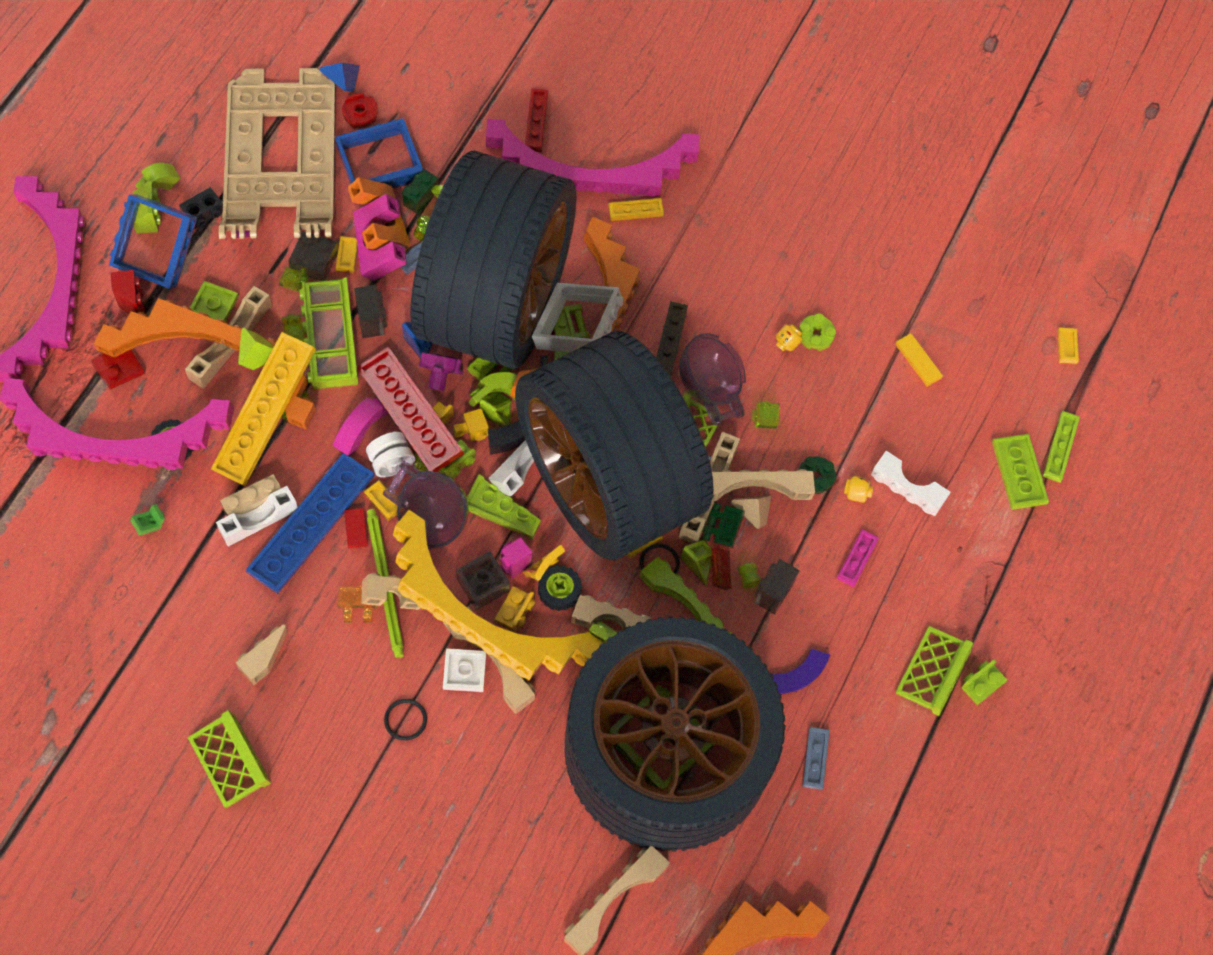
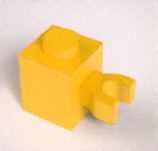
(474, 425)

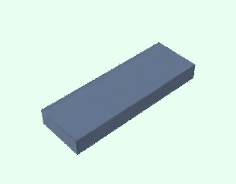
(815, 758)

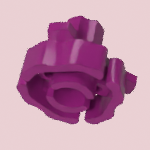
(439, 367)

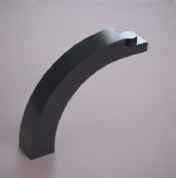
(510, 436)

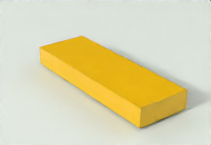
(635, 209)
(919, 360)

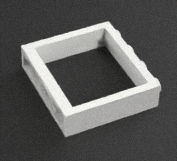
(575, 292)

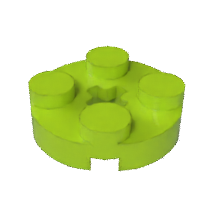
(820, 323)

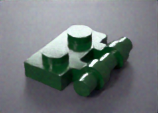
(728, 527)

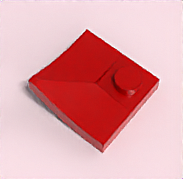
(117, 369)

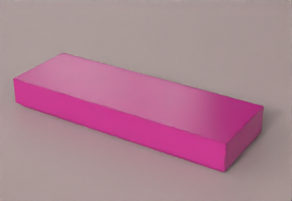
(857, 558)

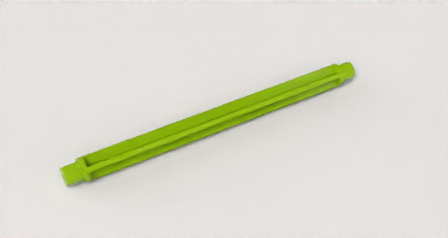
(382, 569)

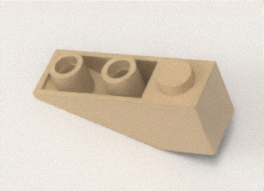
(260, 659)

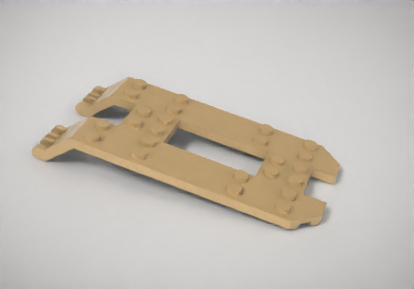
(313, 183)

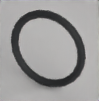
(660, 546)
(405, 738)

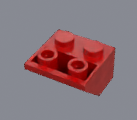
(128, 291)

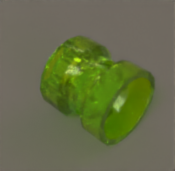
(420, 230)
(749, 574)

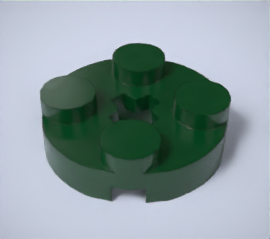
(825, 469)

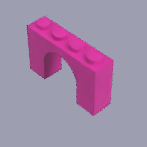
(387, 258)

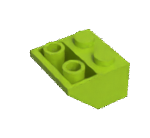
(147, 217)

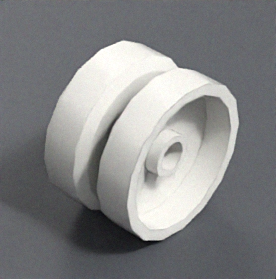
(388, 452)

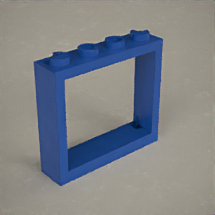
(375, 133)
(180, 249)

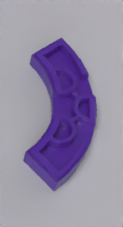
(804, 674)

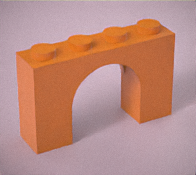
(376, 236)

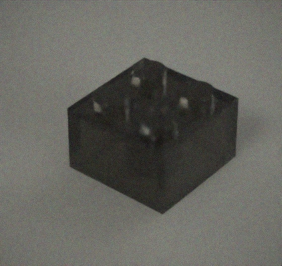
(314, 255)
(370, 311)
(483, 580)
(776, 585)

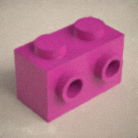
(515, 557)

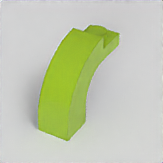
(493, 383)

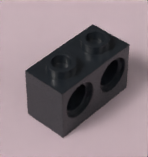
(200, 205)

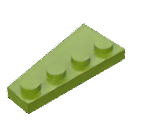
(499, 508)

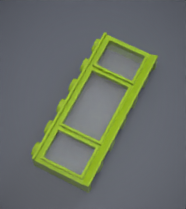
(330, 332)

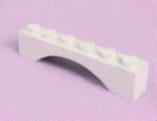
(512, 472)

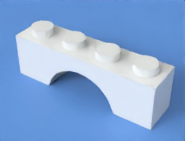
(928, 497)
(239, 526)

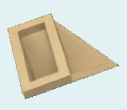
(755, 509)

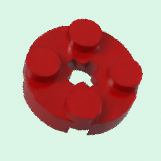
(360, 119)

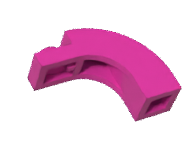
(357, 424)

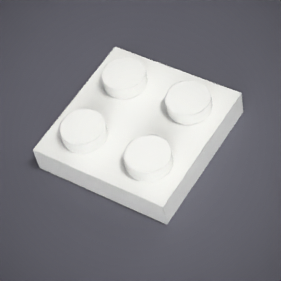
(464, 670)

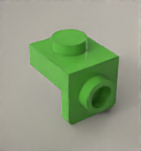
(148, 521)

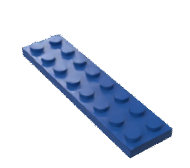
(310, 523)

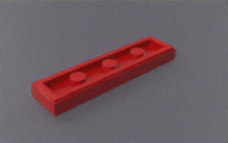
(536, 119)

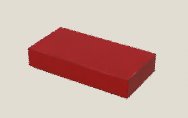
(355, 528)

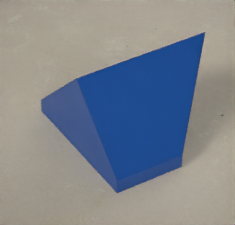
(342, 75)
(416, 344)

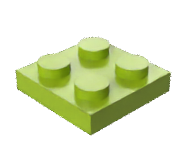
(214, 301)

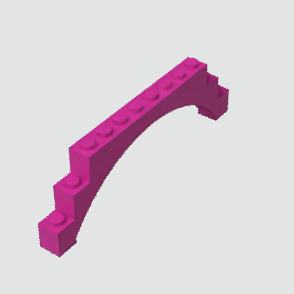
(636, 179)
(54, 324)
(163, 449)

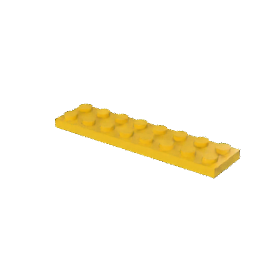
(263, 409)

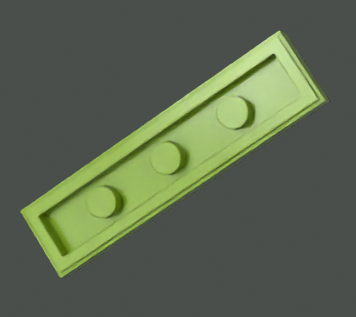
(1061, 446)

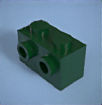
(419, 191)

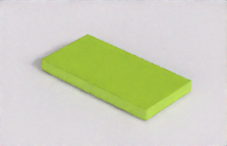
(1020, 471)

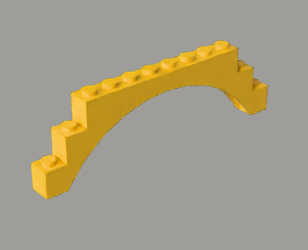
(514, 650)

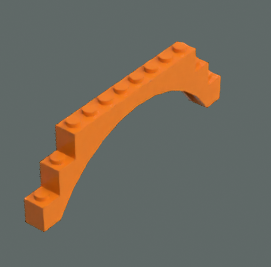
(612, 266)
(173, 321)
(750, 926)

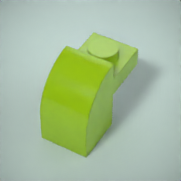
(161, 174)

